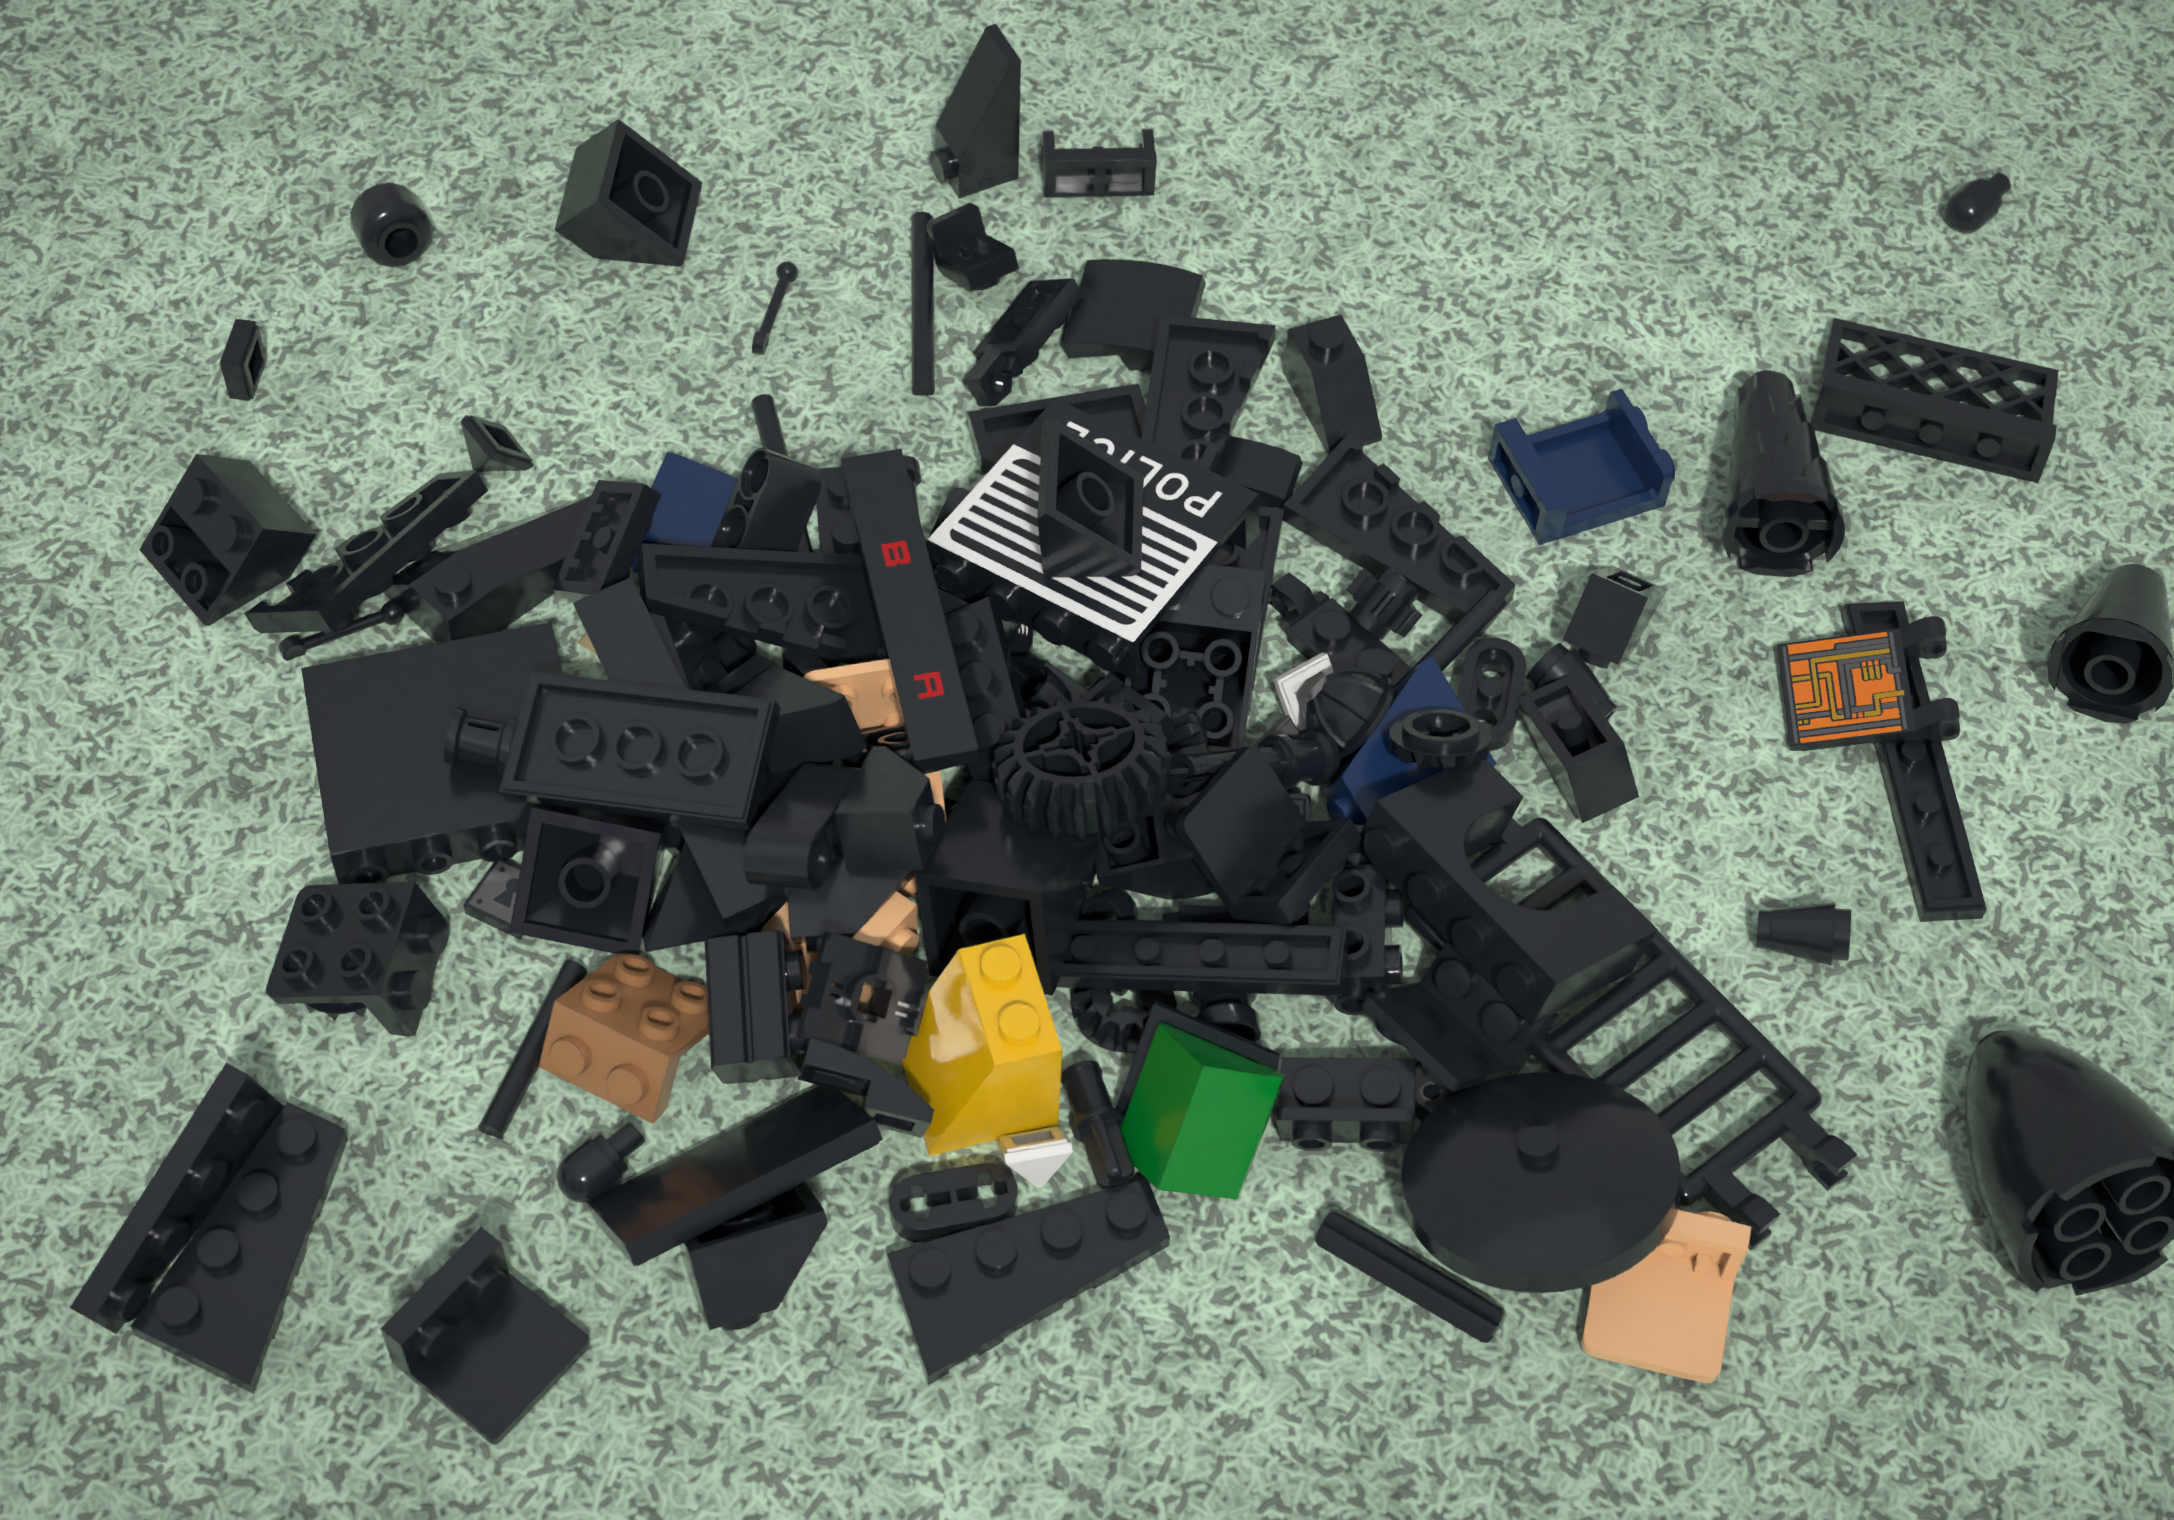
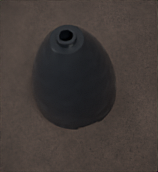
(2065, 1154)

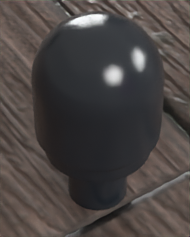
(1976, 203)
(597, 1164)

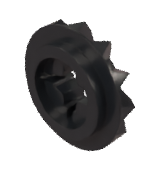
(1440, 739)
(1125, 1028)

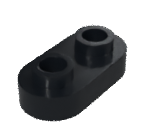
(1490, 697)

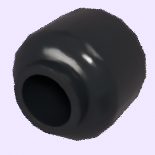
(391, 224)

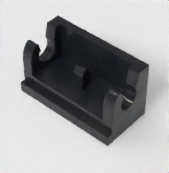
(1098, 169)

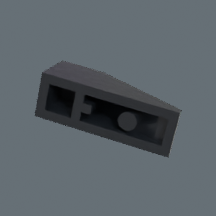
(981, 120)

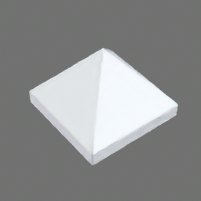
(1297, 684)
(1035, 1153)

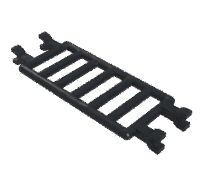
(1791, 1121)

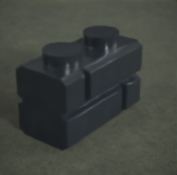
(754, 1006)

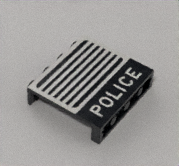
(995, 550)

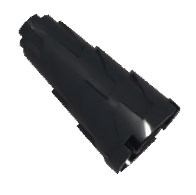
(1778, 486)

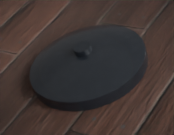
(1541, 1182)

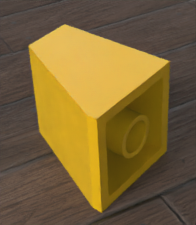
(986, 1049)

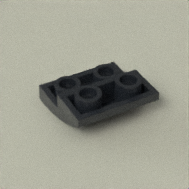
(1124, 308)

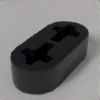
(952, 1201)

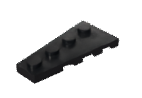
(178, 1197)

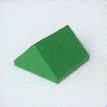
(1198, 1115)

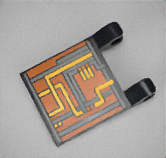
(1859, 688)

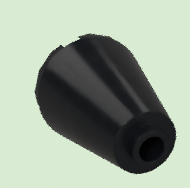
(2117, 648)

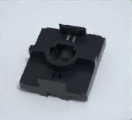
(895, 1007)

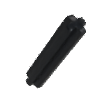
(1410, 1276)

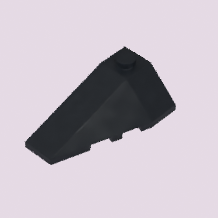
(488, 578)

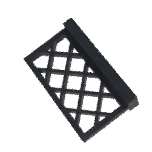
(1931, 421)

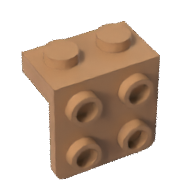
(626, 1033)

